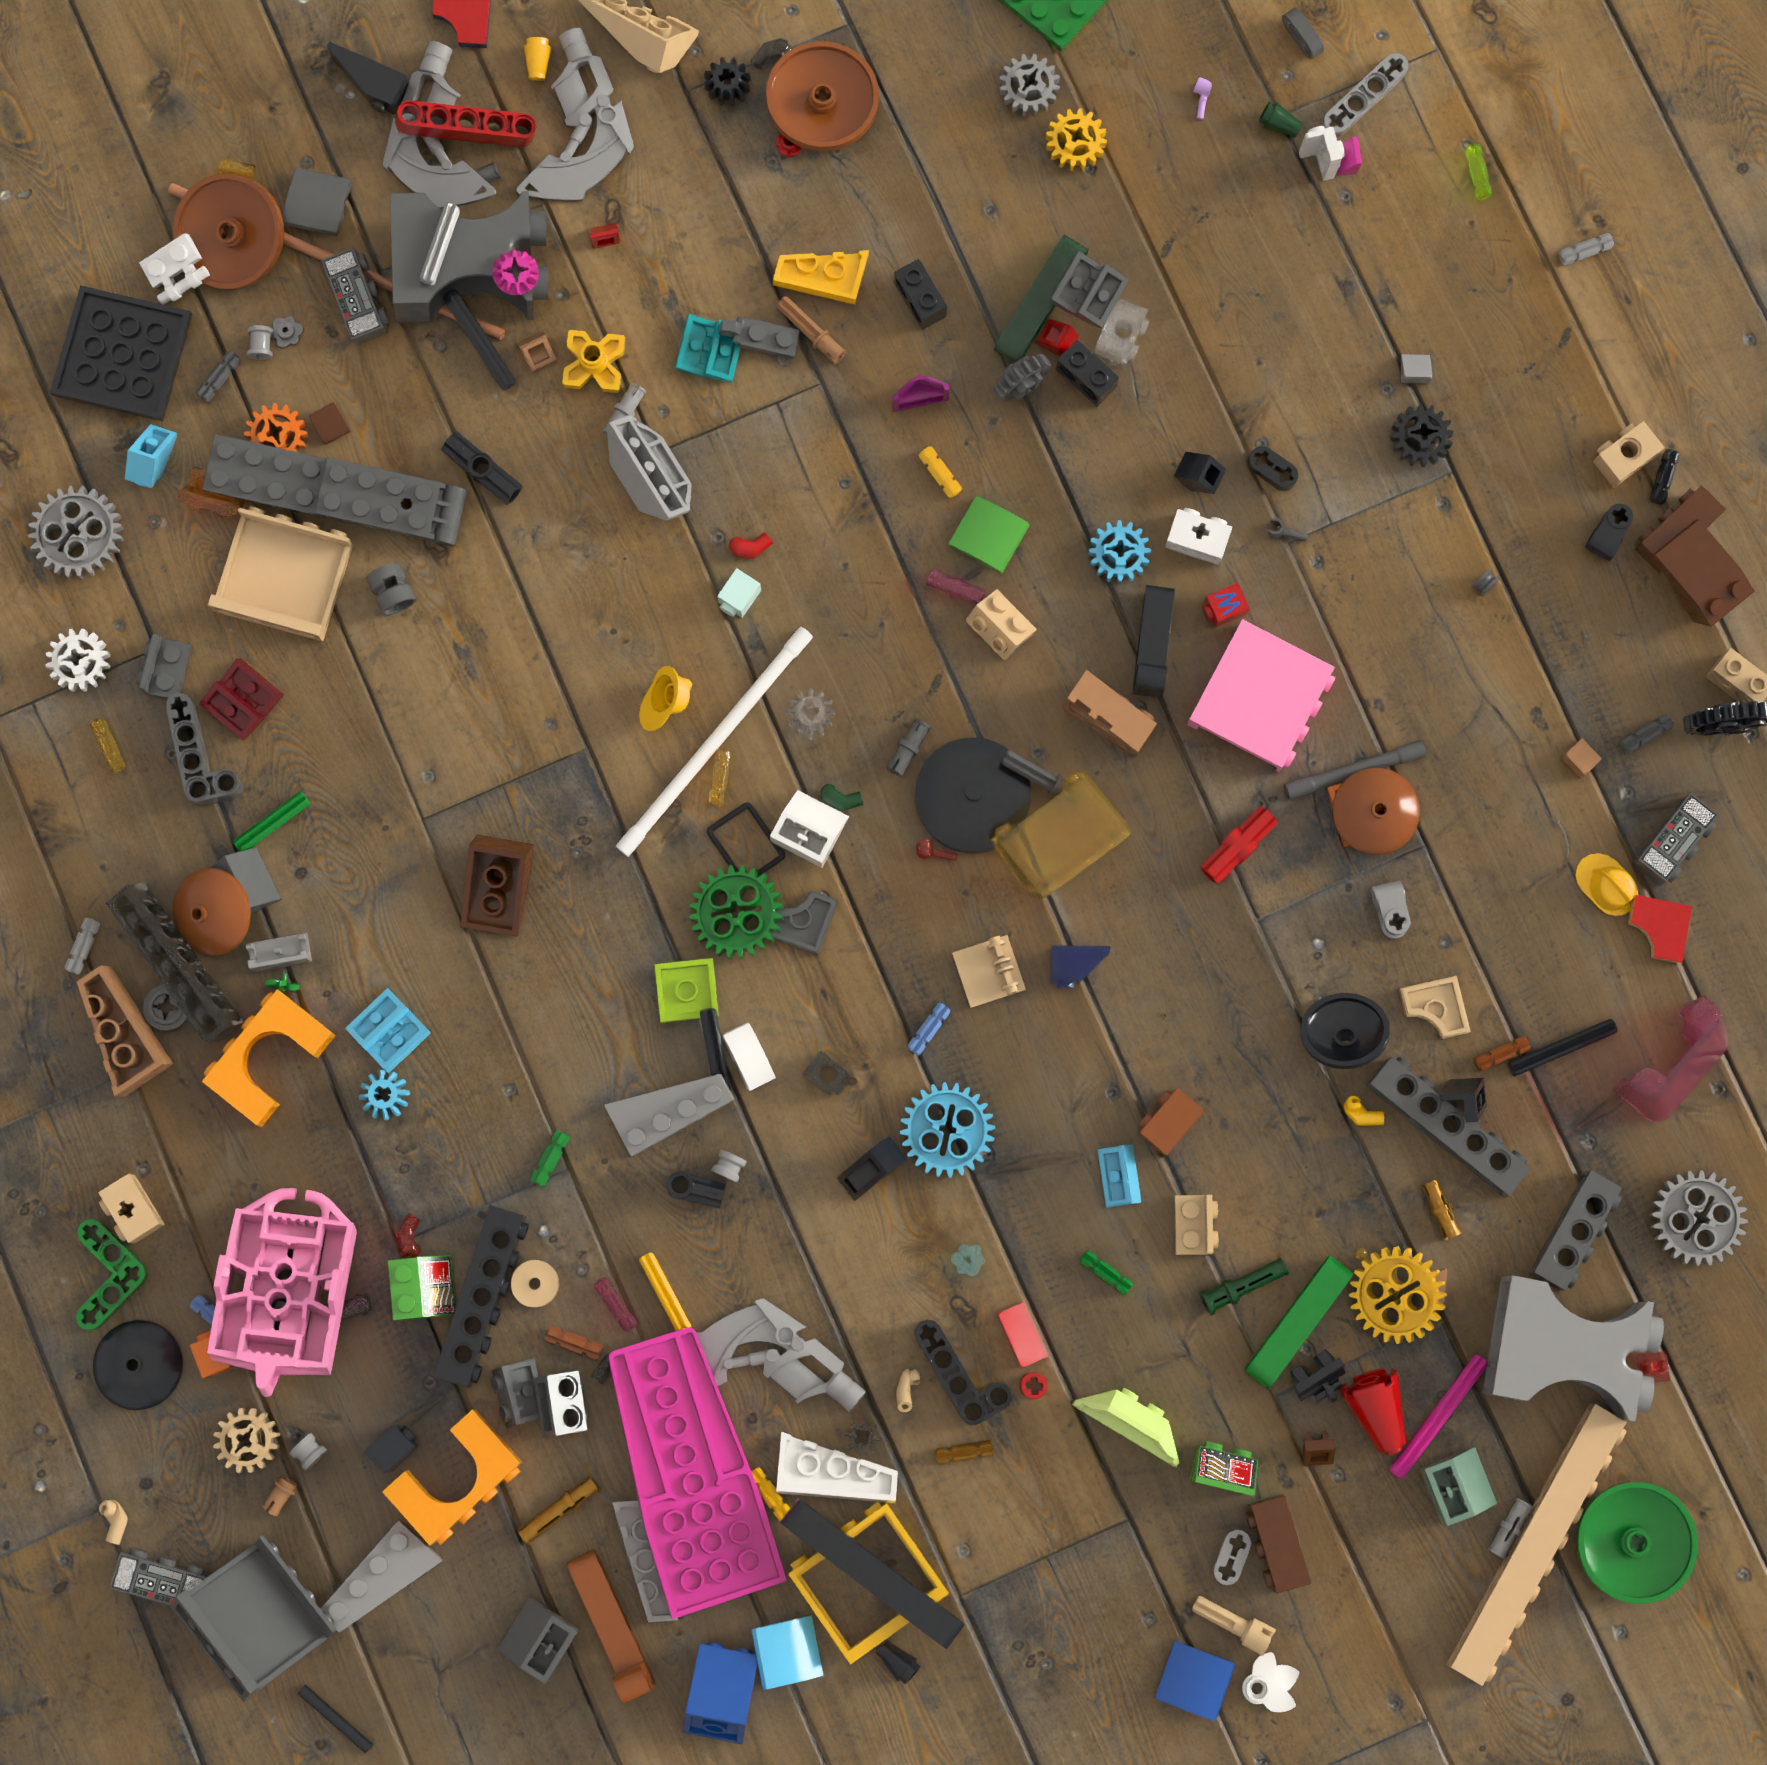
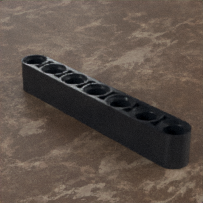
(872, 1573)

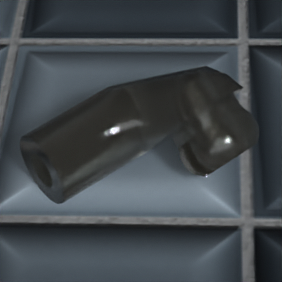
(768, 49)

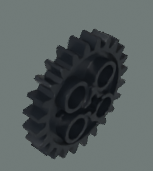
(1727, 719)

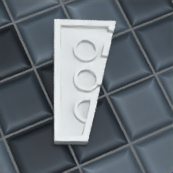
(827, 1473)

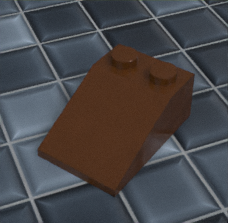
(1703, 574)
(496, 884)

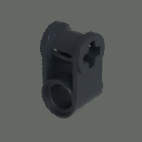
(1609, 535)

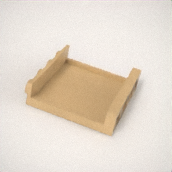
(282, 574)

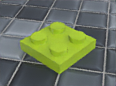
(685, 989)

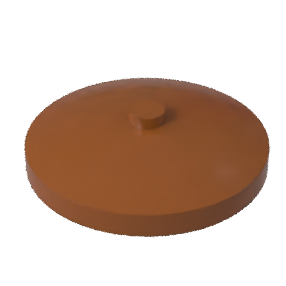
(822, 96)
(233, 229)

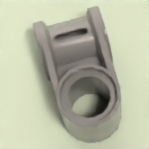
(1391, 903)

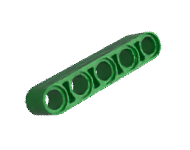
(1298, 1322)

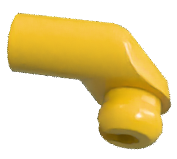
(1360, 1115)

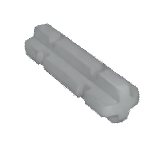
(1586, 249)
(82, 946)

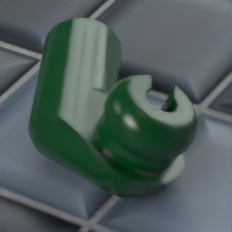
(839, 801)

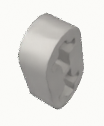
(1224, 1555)

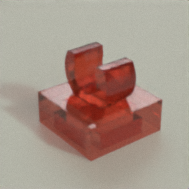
(1654, 1365)

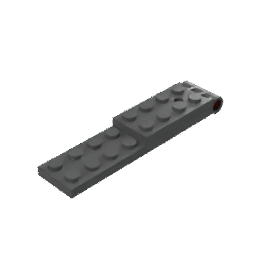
(335, 490)

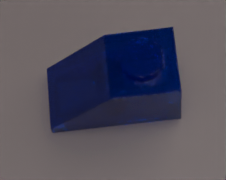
(1074, 963)

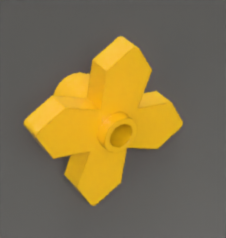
(586, 350)

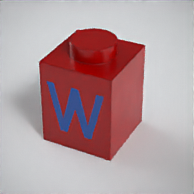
(1225, 605)

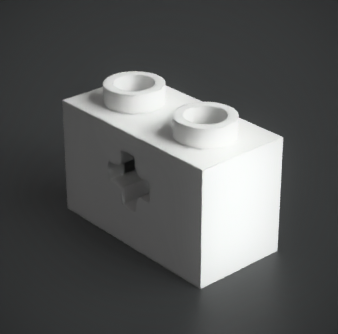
(1183, 536)

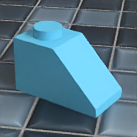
(149, 456)

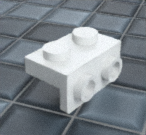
(1324, 145)

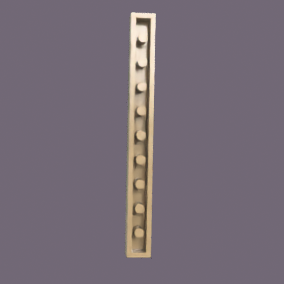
(1540, 1538)

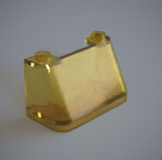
(1061, 837)

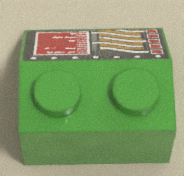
(422, 1287)
(1223, 1469)

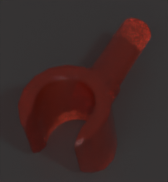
(925, 850)

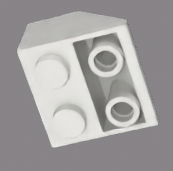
(808, 828)

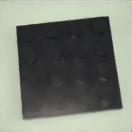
(121, 353)

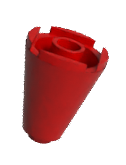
(1378, 1408)

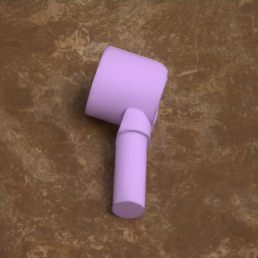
(1203, 88)

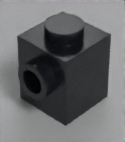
(1200, 472)

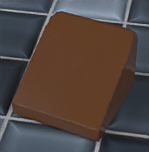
(329, 423)

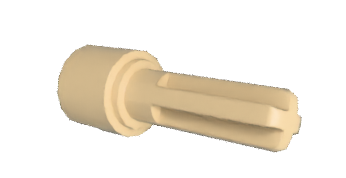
(1253, 1633)

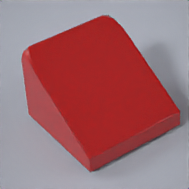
(604, 235)
(1057, 337)

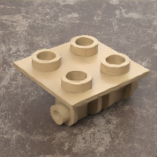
(988, 971)

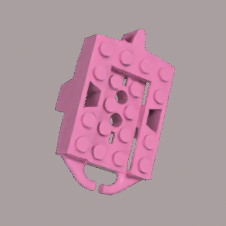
(258, 1251)

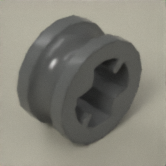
(1485, 582)

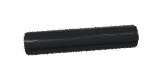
(714, 1043)

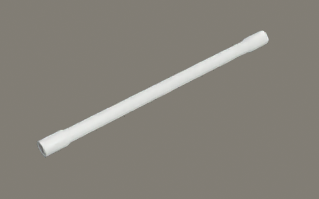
(637, 833)

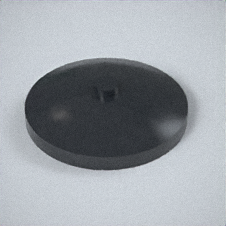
(970, 794)

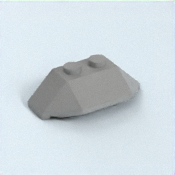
(648, 469)

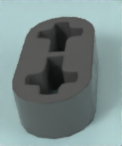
(1302, 33)

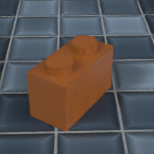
(1170, 1121)

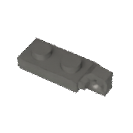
(761, 336)

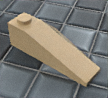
(646, 37)

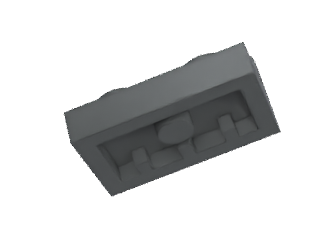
(164, 667)
(516, 1392)

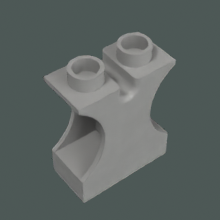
(1545, 1343)

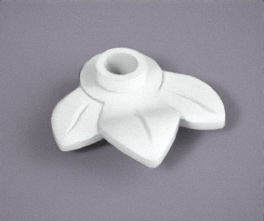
(1275, 1683)

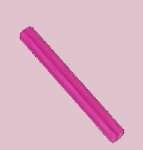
(1438, 1416)

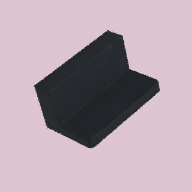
(1471, 1091)

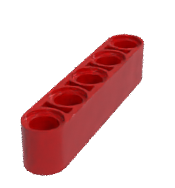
(454, 131)

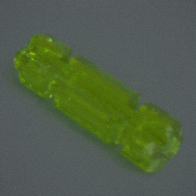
(1478, 171)

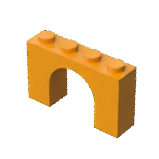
(230, 1074)
(494, 1464)

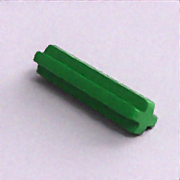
(271, 822)

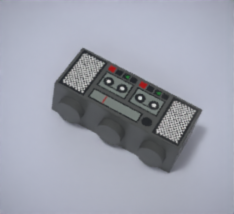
(356, 295)
(1676, 840)
(152, 1578)

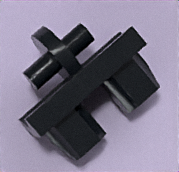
(1322, 1381)

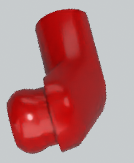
(749, 549)

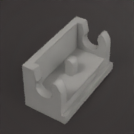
(279, 952)

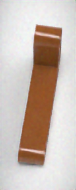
(631, 1669)

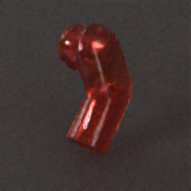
(405, 1237)

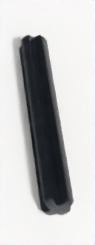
(479, 339)
(1562, 1047)

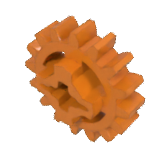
(286, 429)

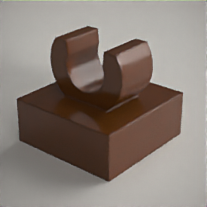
(1318, 1451)

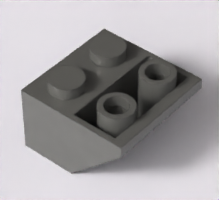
(538, 1640)

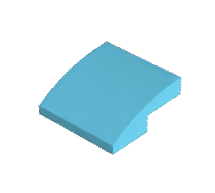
(388, 1030)
(787, 1652)

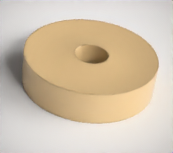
(548, 1283)

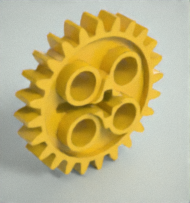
(1410, 1317)

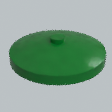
(1637, 1542)

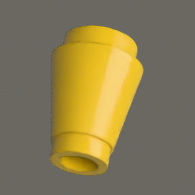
(537, 57)

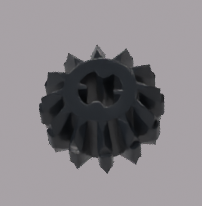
(716, 84)

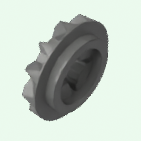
(155, 1016)

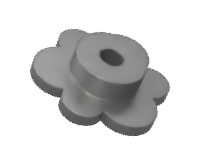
(283, 338)

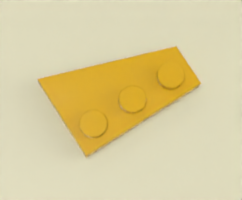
(825, 276)

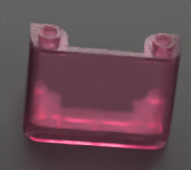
(1660, 1095)

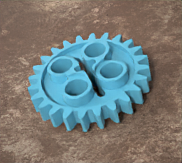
(921, 1124)

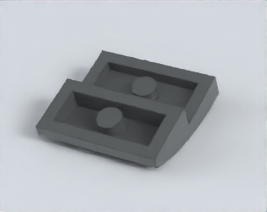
(316, 202)
(1088, 290)

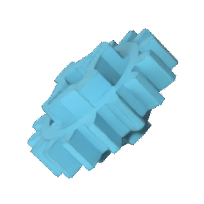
(1130, 551)

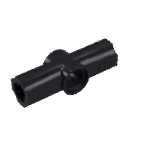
(494, 479)

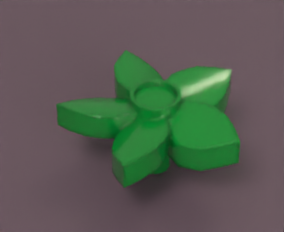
(282, 985)

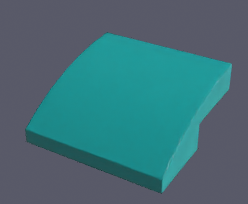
(705, 351)

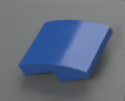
(1195, 1681)

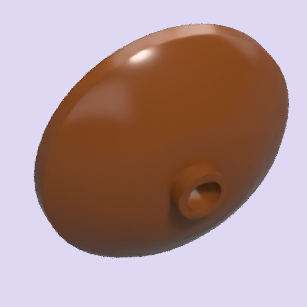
(1356, 815)
(223, 910)

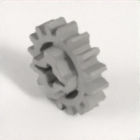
(1023, 74)

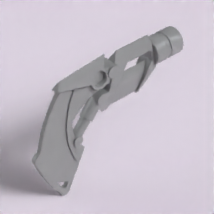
(569, 176)
(444, 183)
(772, 1325)

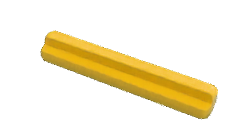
(664, 1291)

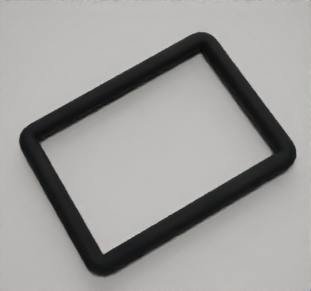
(762, 825)

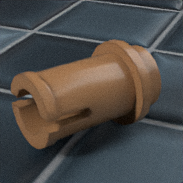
(279, 1495)

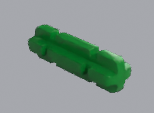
(549, 1158)
(1106, 1272)

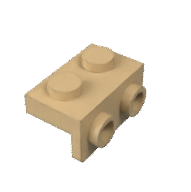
(1000, 624)

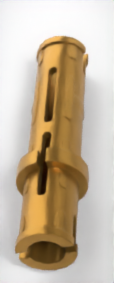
(568, 1503)

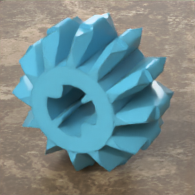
(381, 1105)

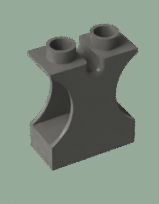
(467, 259)

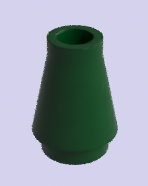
(1279, 119)

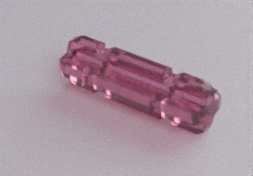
(615, 1304)

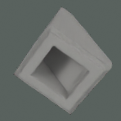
(1416, 369)

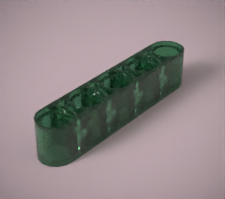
(1035, 307)

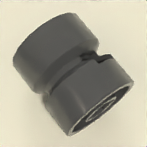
(392, 592)

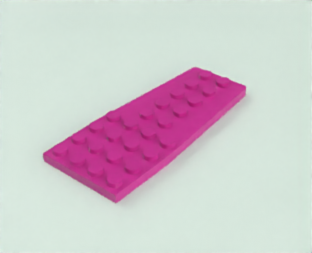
(691, 1476)

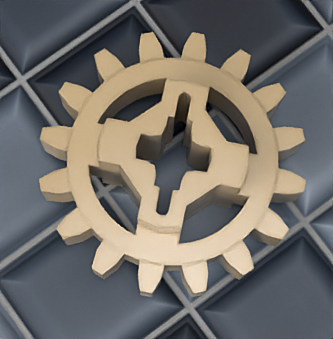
(235, 1432)

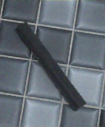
(335, 1718)

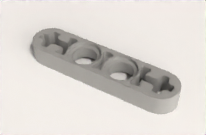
(1366, 96)

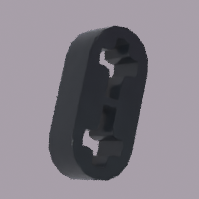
(1276, 462)

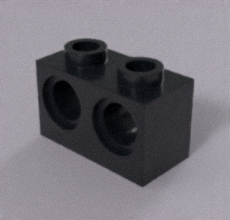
(920, 294)
(1087, 373)

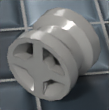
(728, 1165)
(308, 1452)

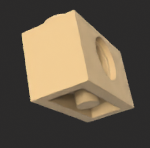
(1615, 465)

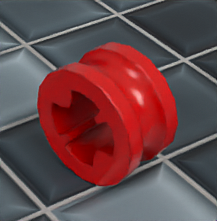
(1039, 1379)

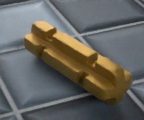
(964, 1452)

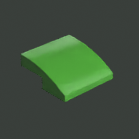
(989, 534)

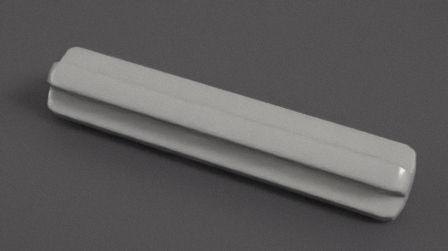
(439, 244)

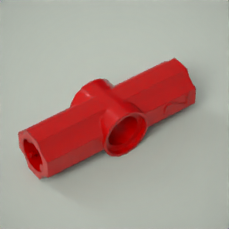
(1238, 845)

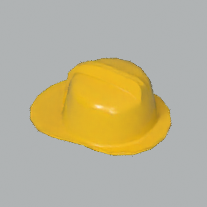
(666, 696)
(1606, 884)

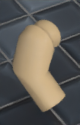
(903, 1390)
(116, 1517)

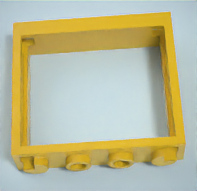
(895, 1623)

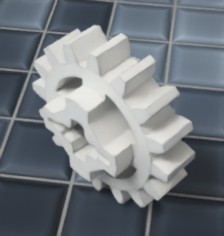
(81, 671)

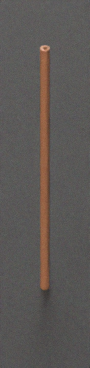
(379, 280)

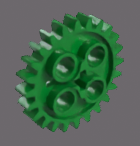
(734, 885)

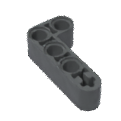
(196, 748)

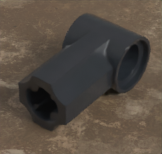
(699, 1190)

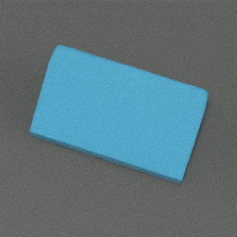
(1119, 1176)

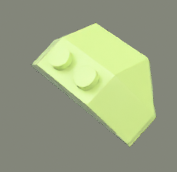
(1133, 1421)

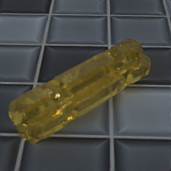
(107, 745)
(720, 777)

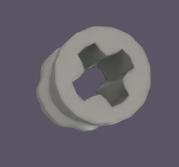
(260, 342)

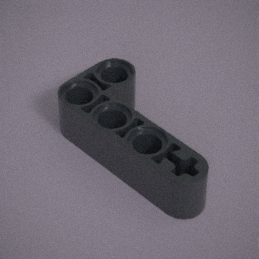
(1153, 641)
(956, 1369)

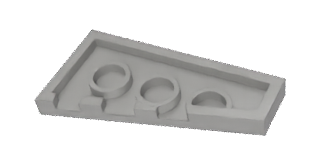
(661, 1113)
(641, 1560)
(384, 1572)

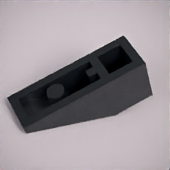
(377, 83)

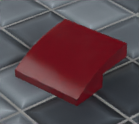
(241, 699)

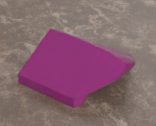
(920, 392)

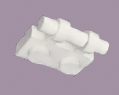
(171, 261)

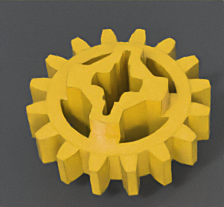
(1068, 132)

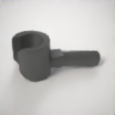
(1285, 531)

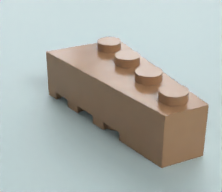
(124, 1036)

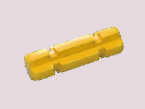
(940, 472)
(769, 1494)

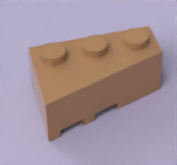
(1110, 713)

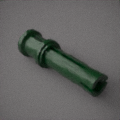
(1231, 1291)

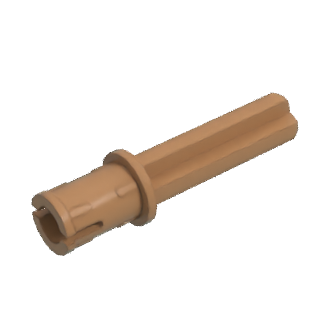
(820, 338)

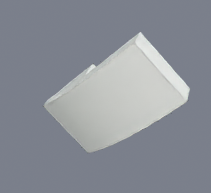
(748, 1056)

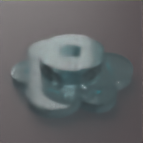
(974, 1253)

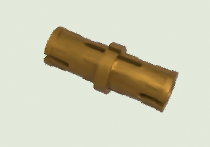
(1441, 1209)

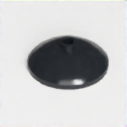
(1345, 1019)
(158, 1365)

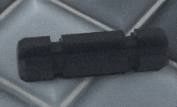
(1664, 476)

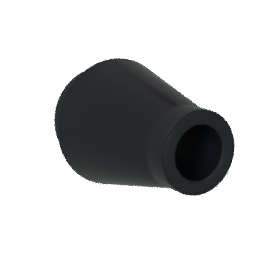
(900, 1663)

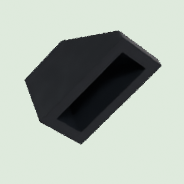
(872, 1168)
(392, 1448)

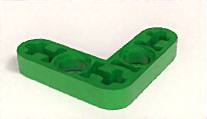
(117, 1268)

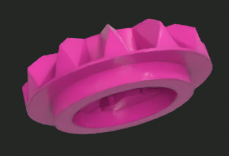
(526, 279)

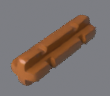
(1502, 1053)
(573, 1343)

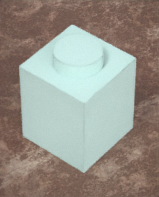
(738, 594)

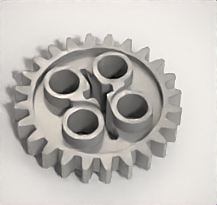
(55, 517)
(1720, 1234)

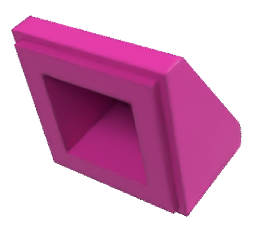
(1352, 157)

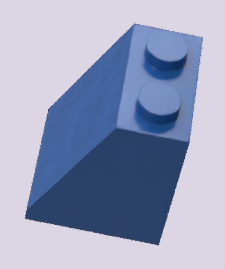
(720, 1693)

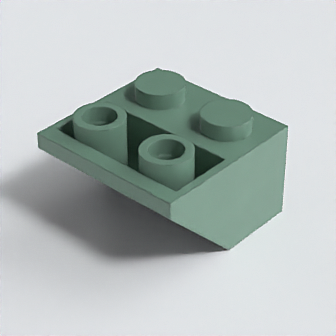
(1458, 1487)

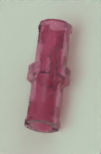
(955, 586)

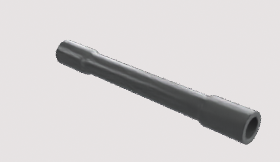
(1312, 783)

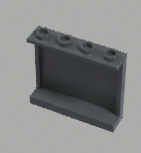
(253, 1618)

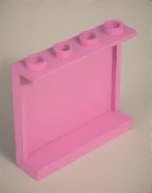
(1263, 695)

